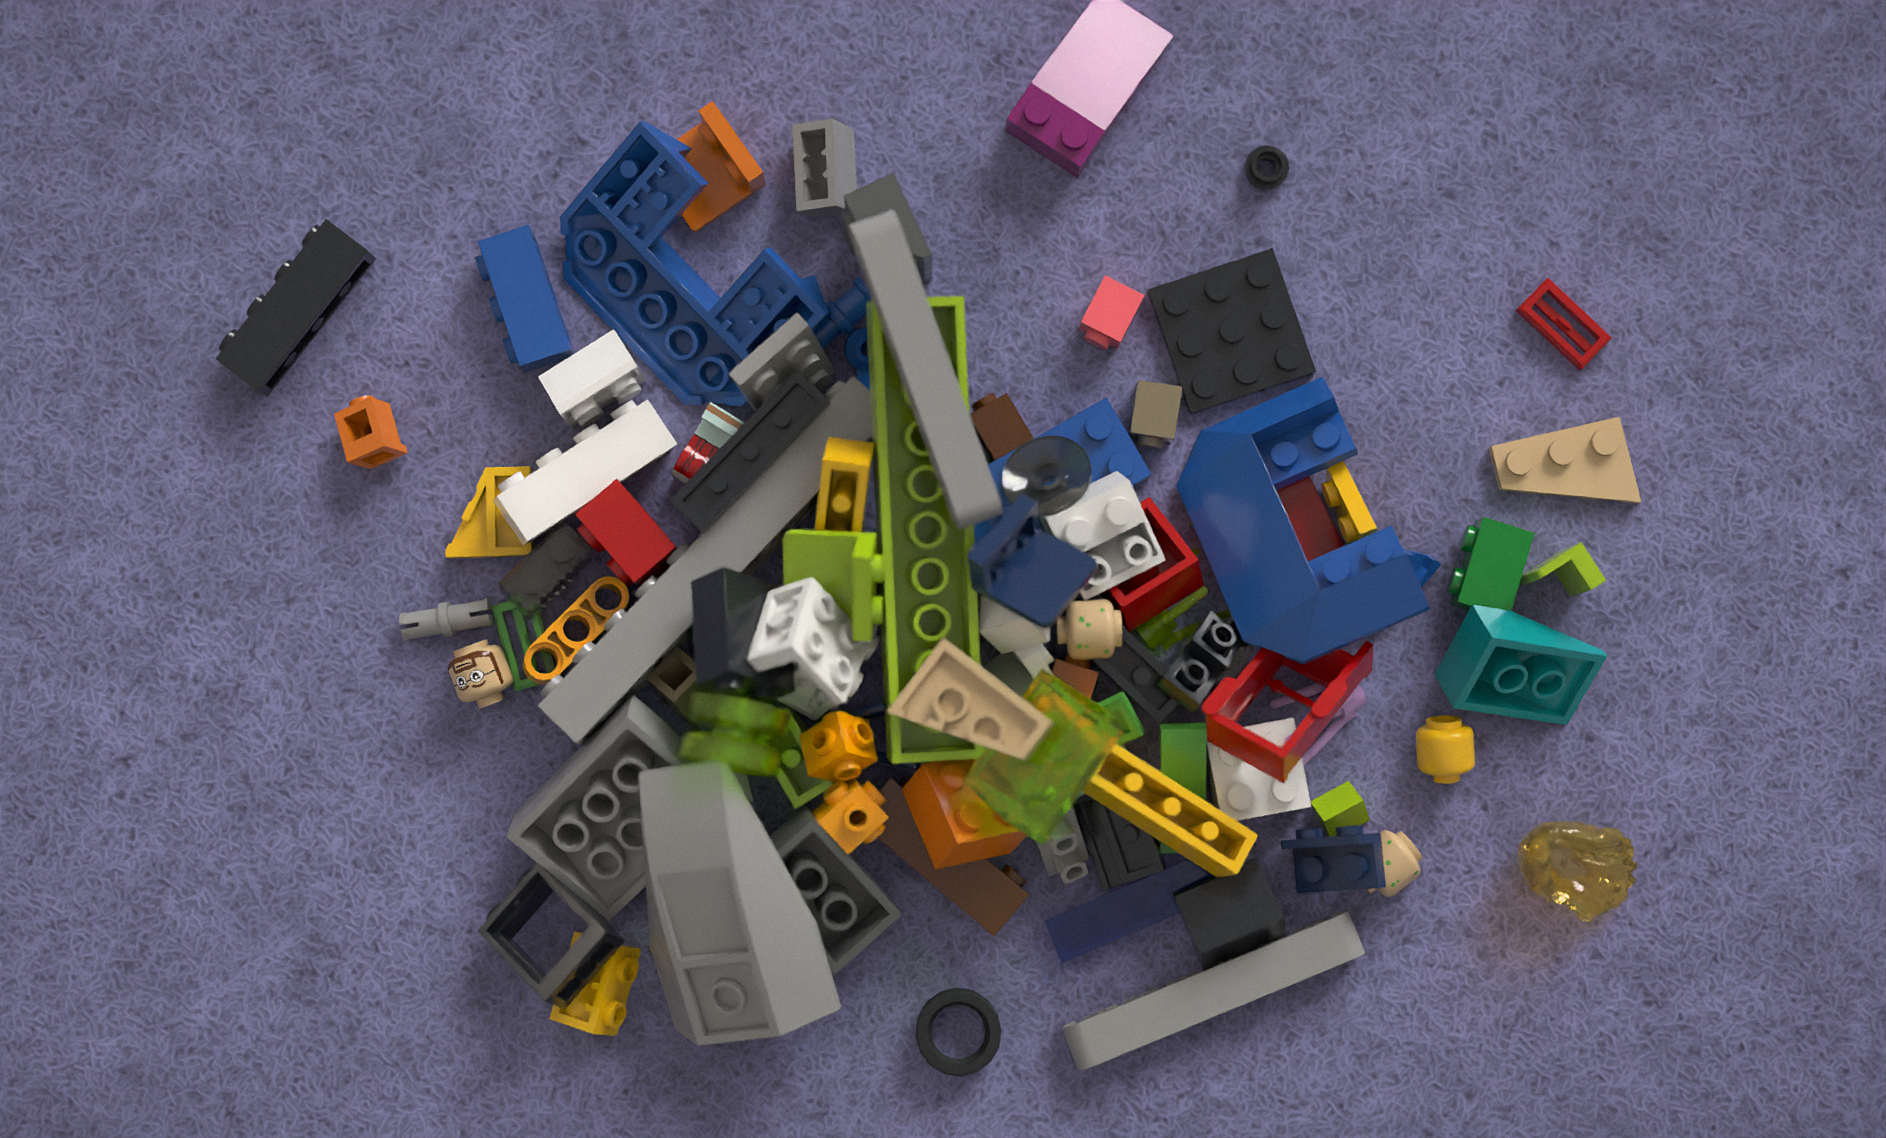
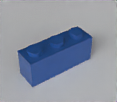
(524, 299)

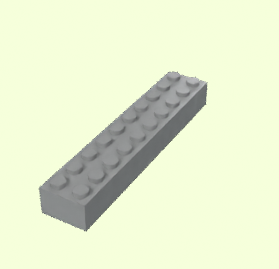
(738, 540)

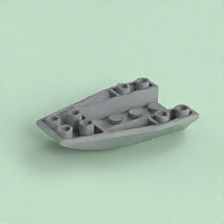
(725, 914)

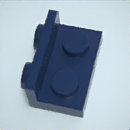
(1337, 862)

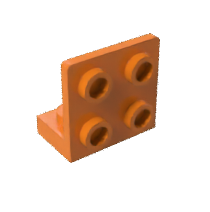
(723, 163)

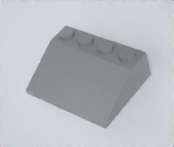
(588, 813)

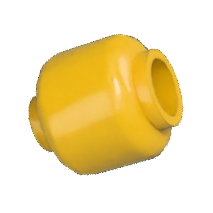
(1445, 748)

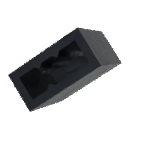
(724, 626)

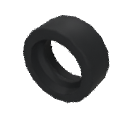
(965, 1065)

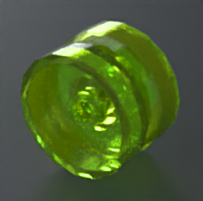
(735, 729)

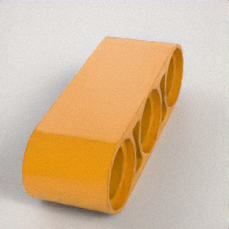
(585, 610)

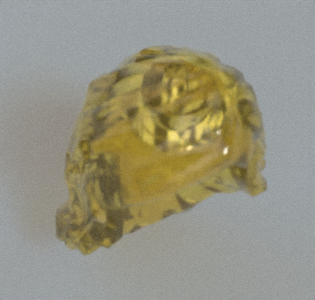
(1578, 866)

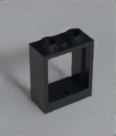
(577, 964)

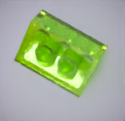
(1042, 789)

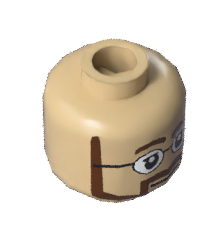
(480, 673)

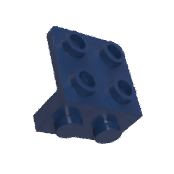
(1027, 566)

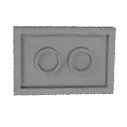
(777, 358)

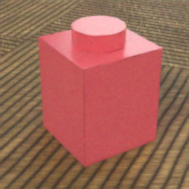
(1110, 313)

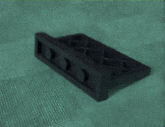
(750, 452)

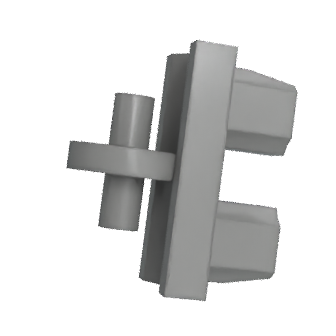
(1065, 850)

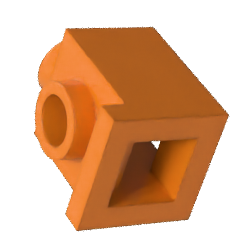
(369, 432)

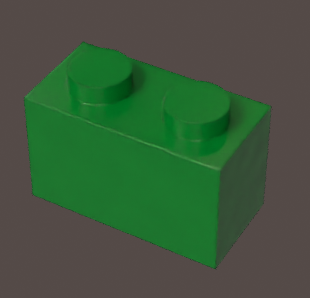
(1490, 566)

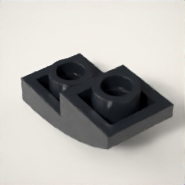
(1201, 662)

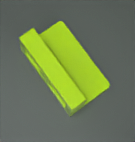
(1572, 567)

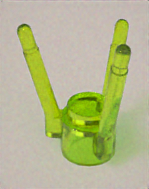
(1159, 629)

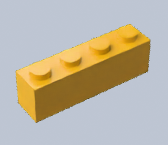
(844, 485)
(1170, 813)

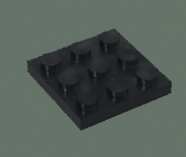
(1231, 331)

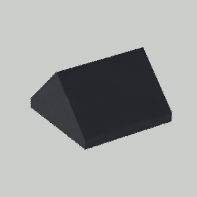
(1230, 914)

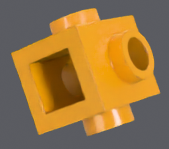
(838, 747)
(854, 828)

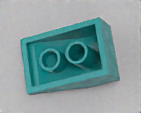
(1516, 667)

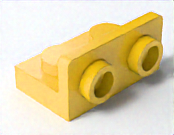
(602, 1002)

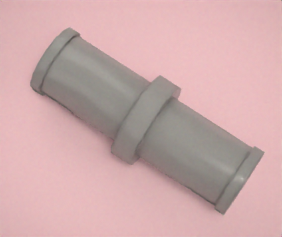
(446, 619)

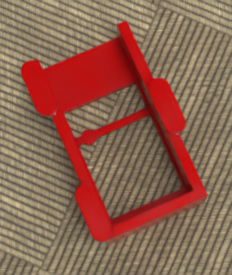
(1230, 699)

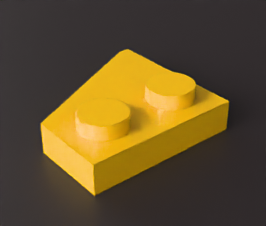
(483, 527)

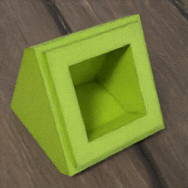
(1340, 808)

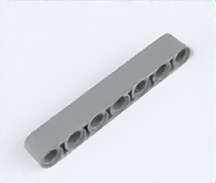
(925, 369)
(1213, 991)

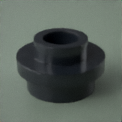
(1272, 155)

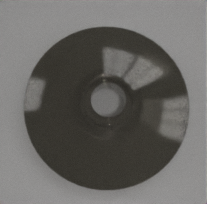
(1046, 461)

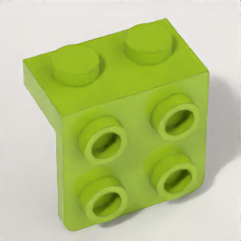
(844, 567)

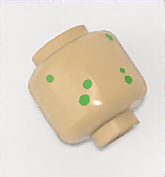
(1090, 629)
(1400, 862)

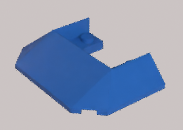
(652, 292)
(1253, 549)

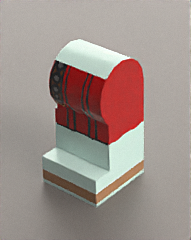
(709, 437)

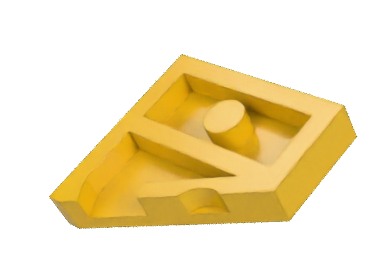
(1343, 494)

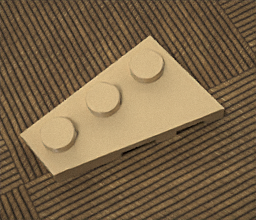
(1570, 462)
(970, 703)

